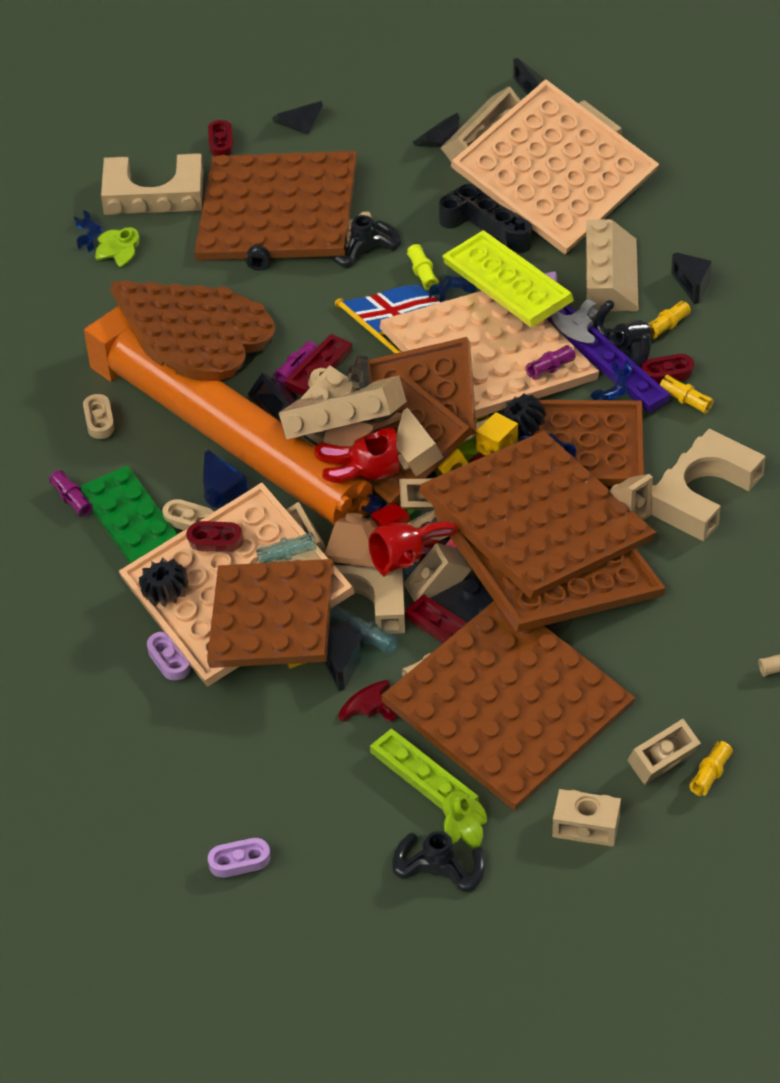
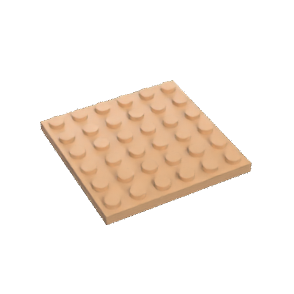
(554, 165)
(498, 344)
(189, 621)

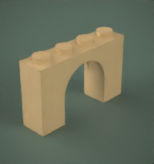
(177, 195)
(317, 414)
(709, 456)
(384, 593)

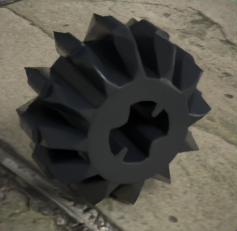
(526, 412)
(163, 582)

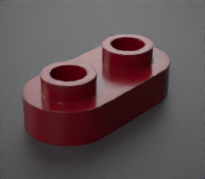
(220, 138)
(677, 366)
(217, 535)

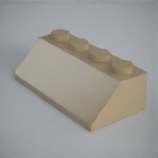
(480, 122)
(611, 265)

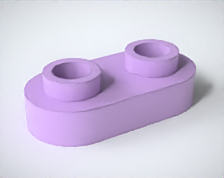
(170, 660)
(238, 857)

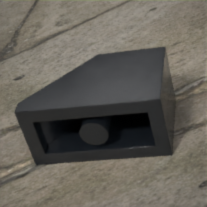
(343, 653)

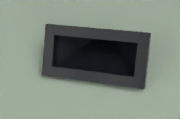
(525, 76)
(300, 118)
(439, 133)
(271, 395)

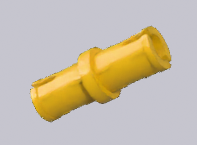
(669, 318)
(687, 394)
(711, 768)

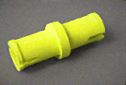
(422, 266)

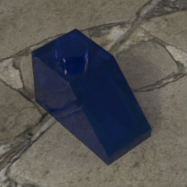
(221, 481)

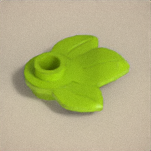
(118, 245)
(464, 818)

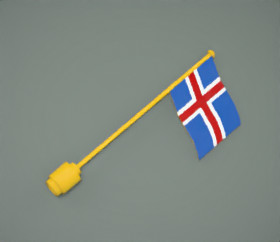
(393, 302)

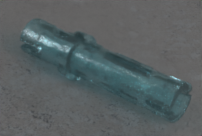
(369, 630)

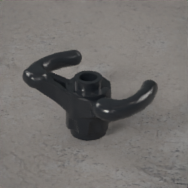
(365, 238)
(631, 336)
(438, 859)

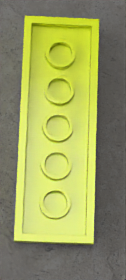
(508, 278)

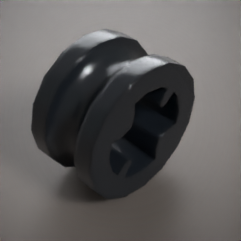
(257, 251)

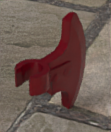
(368, 702)

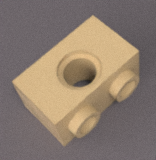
(663, 751)
(573, 824)

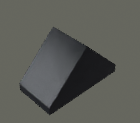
(691, 274)

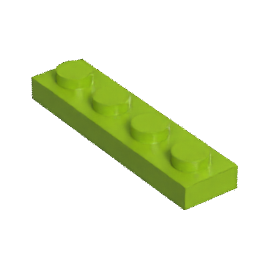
(417, 768)

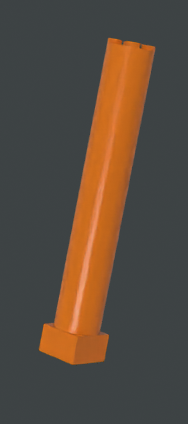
(226, 420)

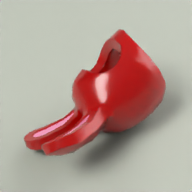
(369, 457)
(402, 545)

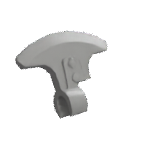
(577, 324)

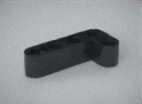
(473, 205)

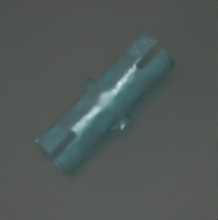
(286, 548)

